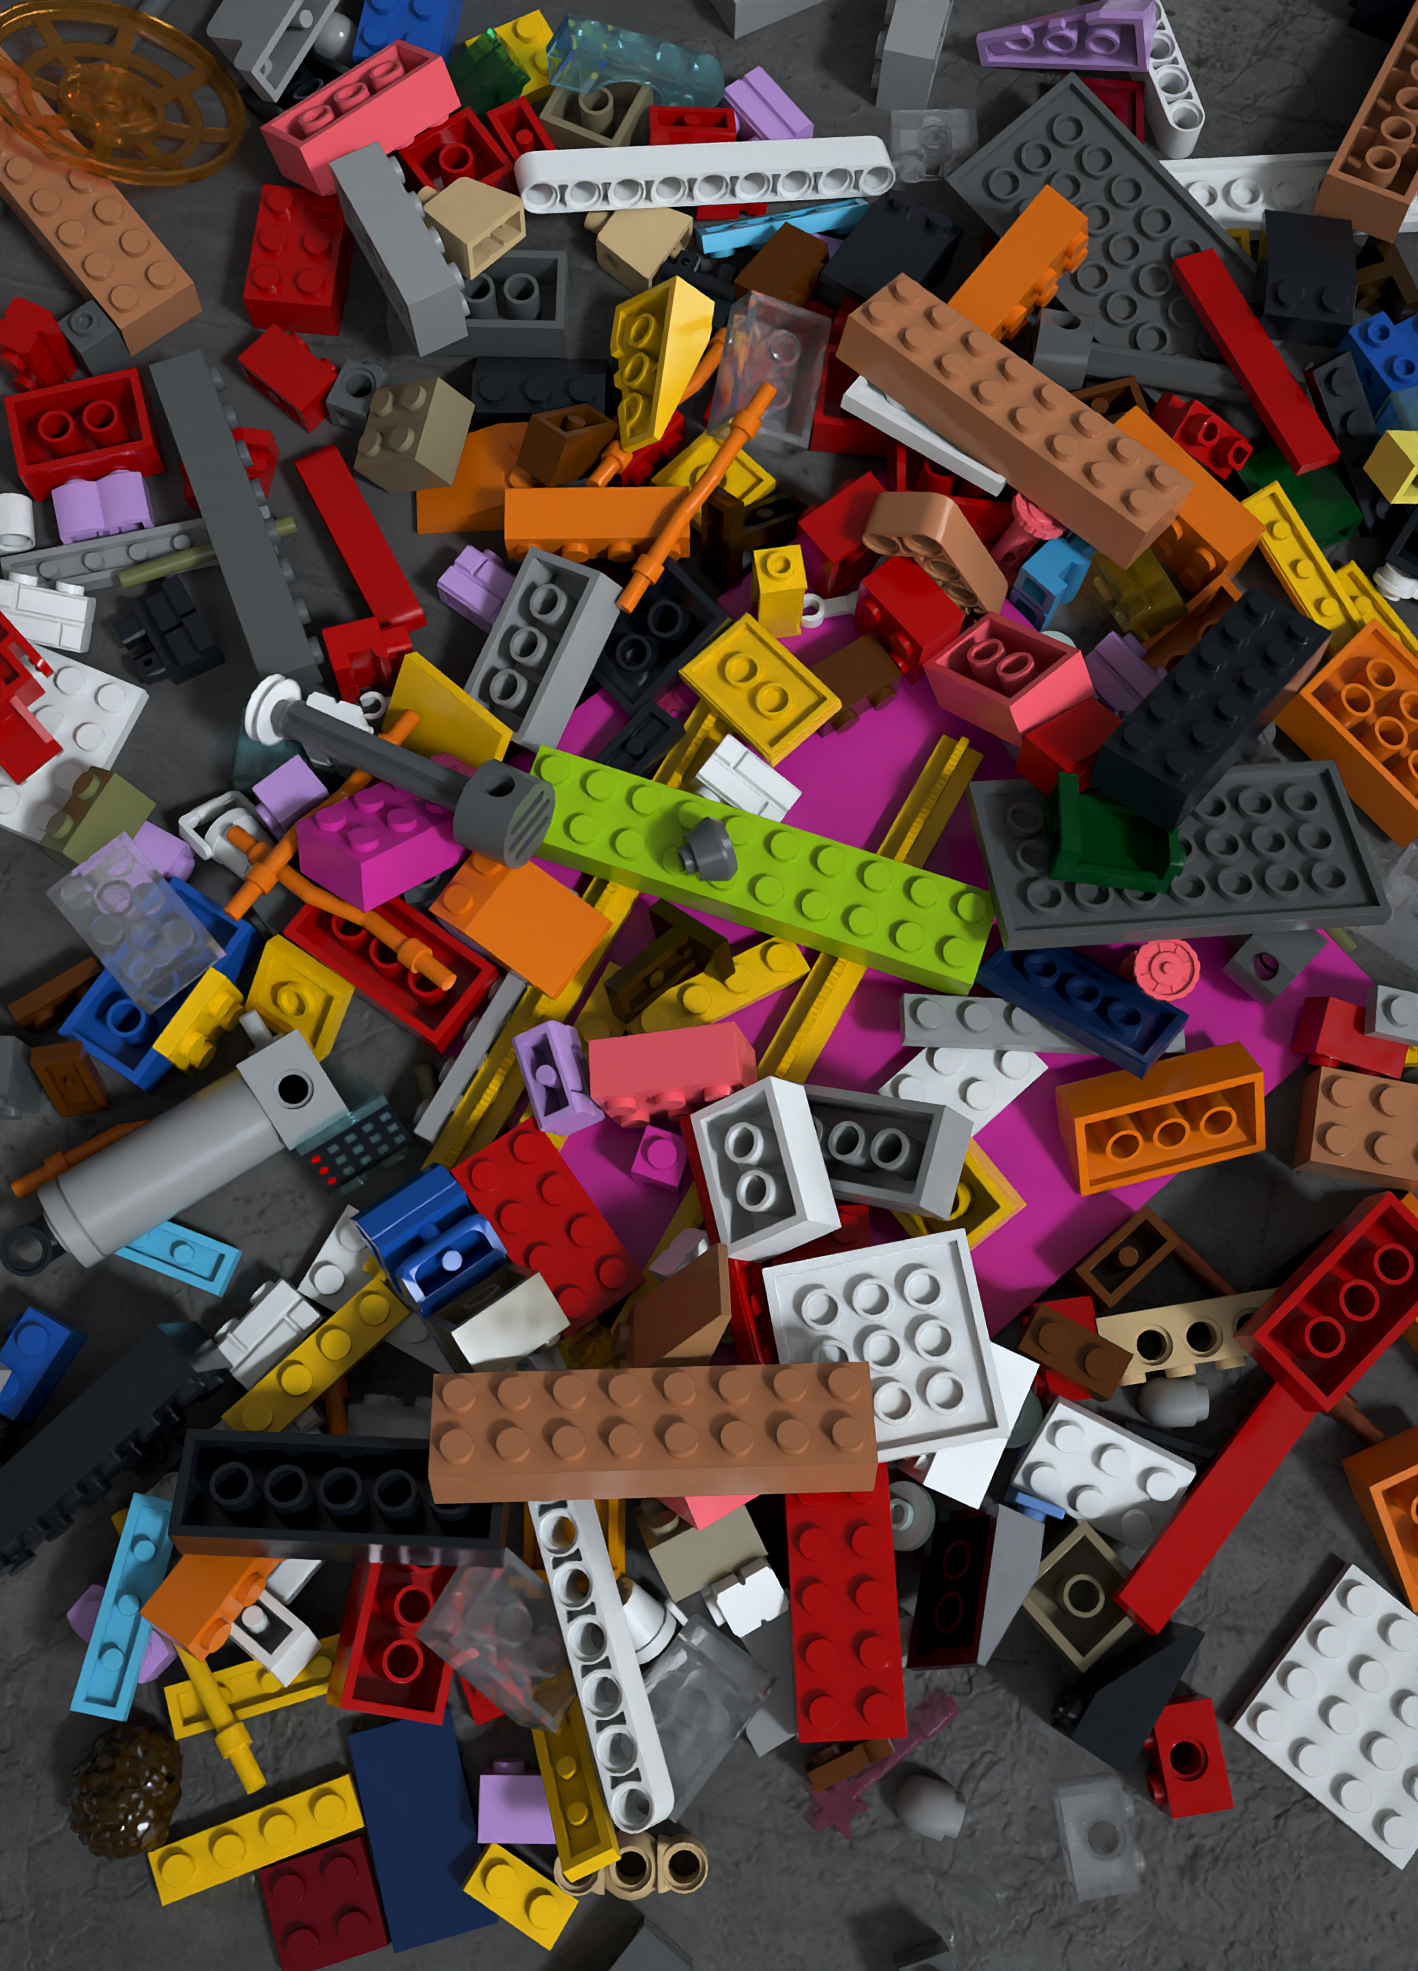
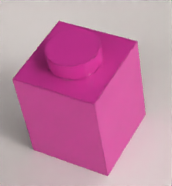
(661, 1160)

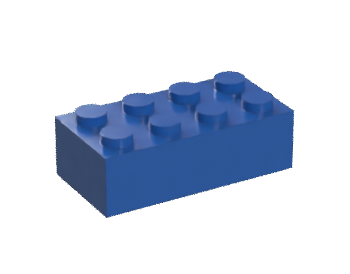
(418, 22)
(121, 1031)

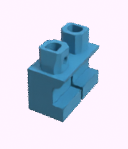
(1051, 578)

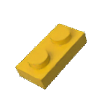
(519, 1895)

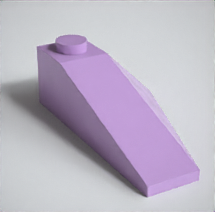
(1087, 37)

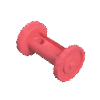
(1021, 536)
(1162, 969)

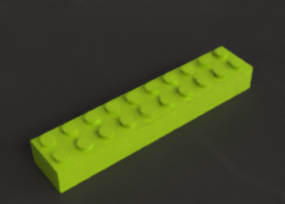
(784, 880)

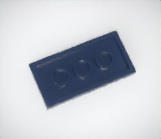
(1085, 1003)
(419, 1828)

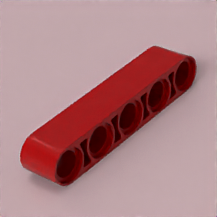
(359, 539)

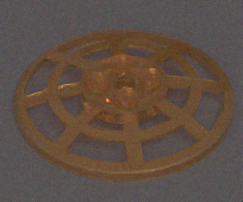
(114, 103)

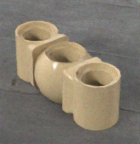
(656, 1874)

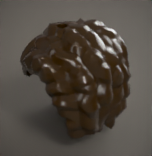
(126, 1791)

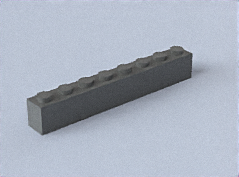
(234, 519)

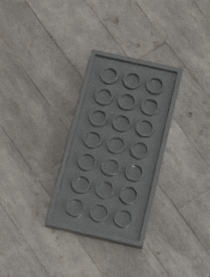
(1135, 222)
(1261, 851)

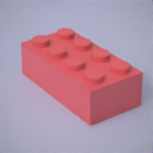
(378, 100)

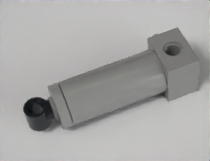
(180, 1154)

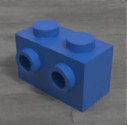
(39, 1354)

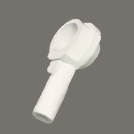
(1395, 583)

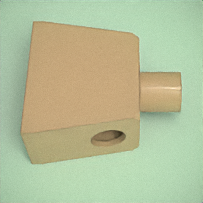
(473, 222)
(638, 241)

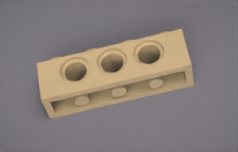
(1172, 1325)

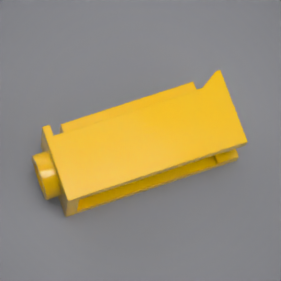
(778, 589)

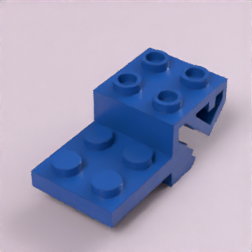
(430, 1241)

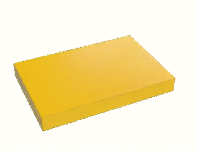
(760, 689)
(448, 716)

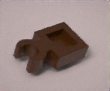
(836, 1763)

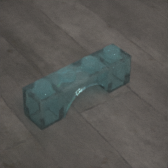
(595, 54)

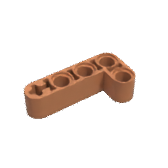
(942, 544)

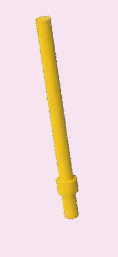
(232, 1737)

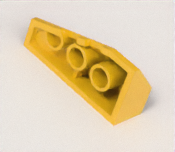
(657, 349)

